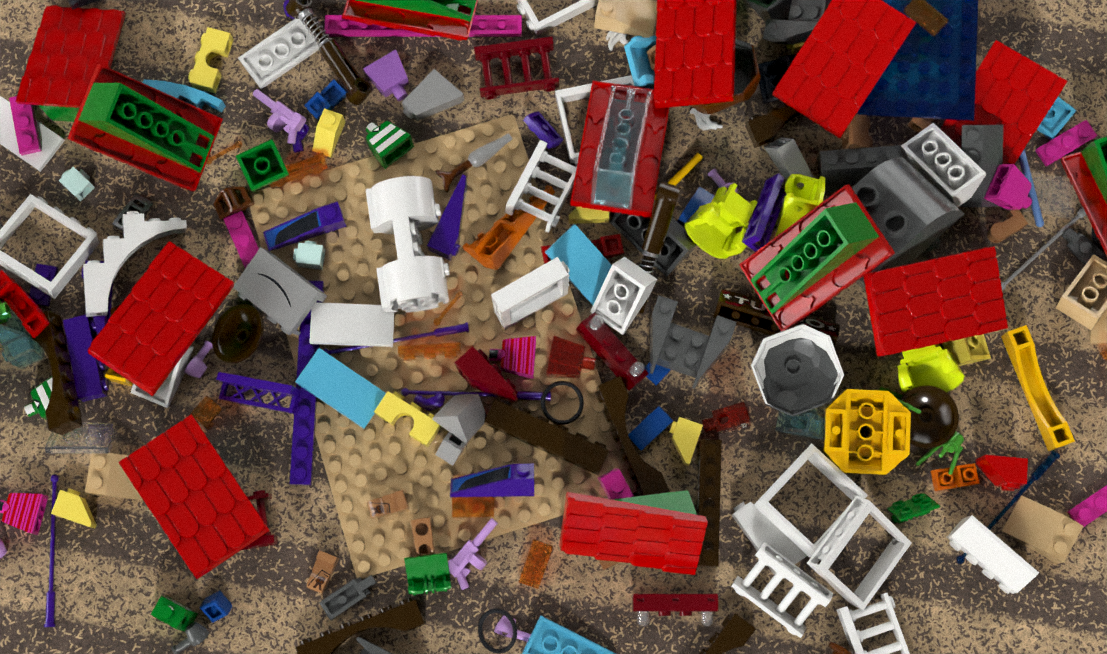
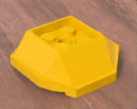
(888, 435)

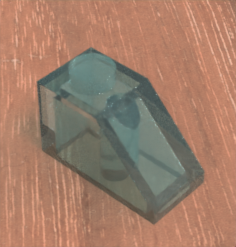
(802, 425)

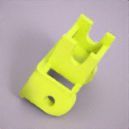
(799, 200)
(716, 223)
(929, 368)

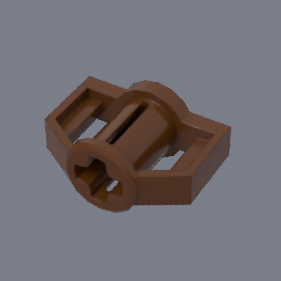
(232, 201)

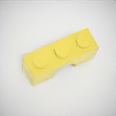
(213, 44)
(393, 407)

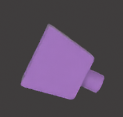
(388, 75)

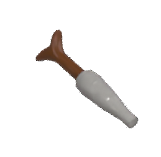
(475, 159)

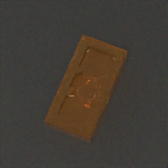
(926, 16)
(472, 507)

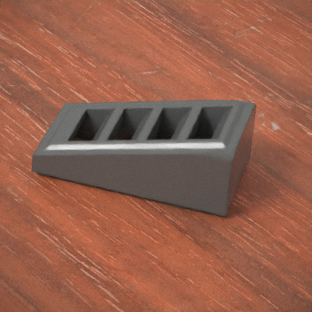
(148, 204)

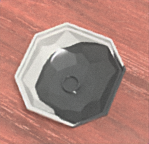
(797, 370)

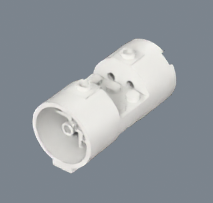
(403, 209)

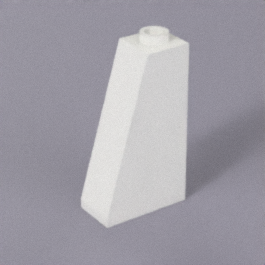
(761, 529)

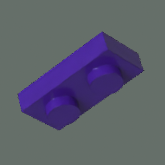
(543, 129)
(48, 273)

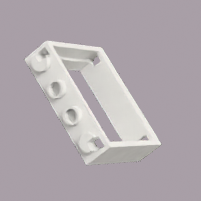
(542, 26)
(577, 93)
(70, 268)
(531, 292)
(831, 471)
(840, 536)

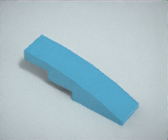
(188, 94)

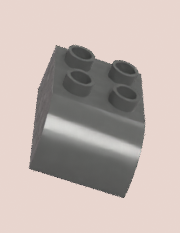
(905, 210)

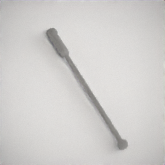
(1080, 214)

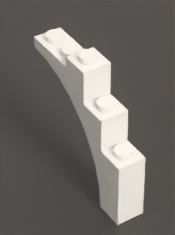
(116, 251)

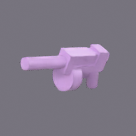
(281, 116)
(469, 554)

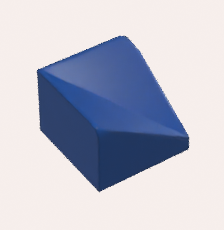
(216, 606)

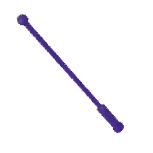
(437, 332)
(521, 395)
(50, 595)

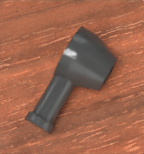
(195, 635)

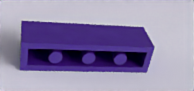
(86, 369)

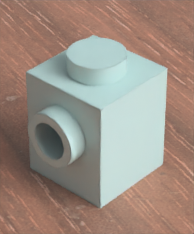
(77, 183)
(309, 255)

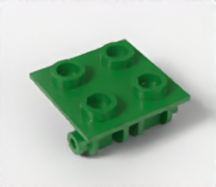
(915, 507)
(427, 573)

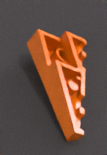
(497, 244)

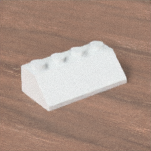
(943, 164)
(992, 555)

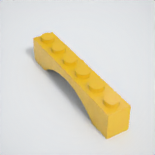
(1046, 414)

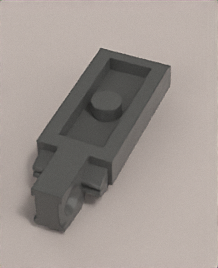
(1081, 246)
(347, 596)

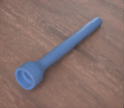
(1032, 193)

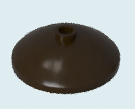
(238, 333)
(942, 416)

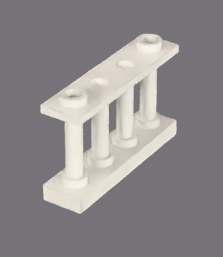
(524, 186)
(788, 570)
(855, 636)

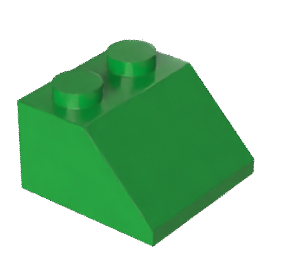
(262, 165)

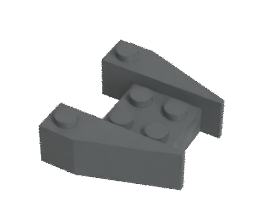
(800, 23)
(685, 348)

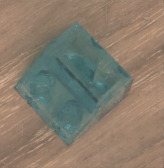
(19, 348)

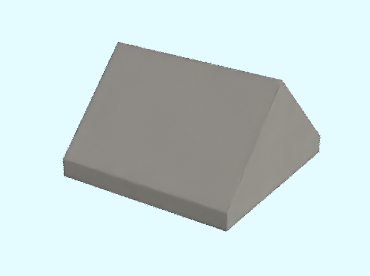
(462, 416)

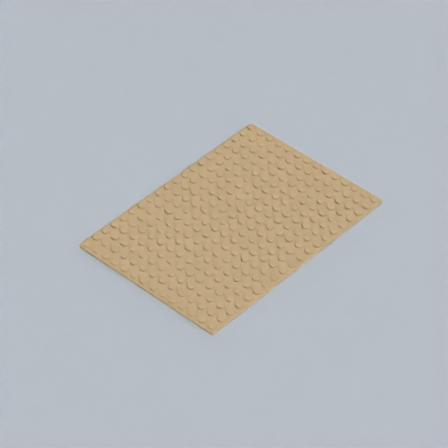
(384, 456)

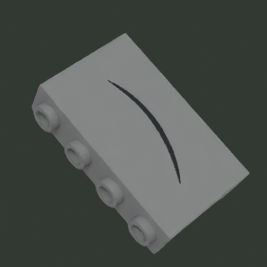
(278, 291)

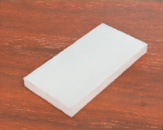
(279, 53)
(49, 141)
(351, 325)

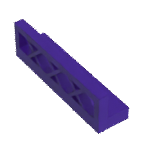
(761, 216)
(258, 385)

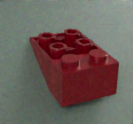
(485, 377)

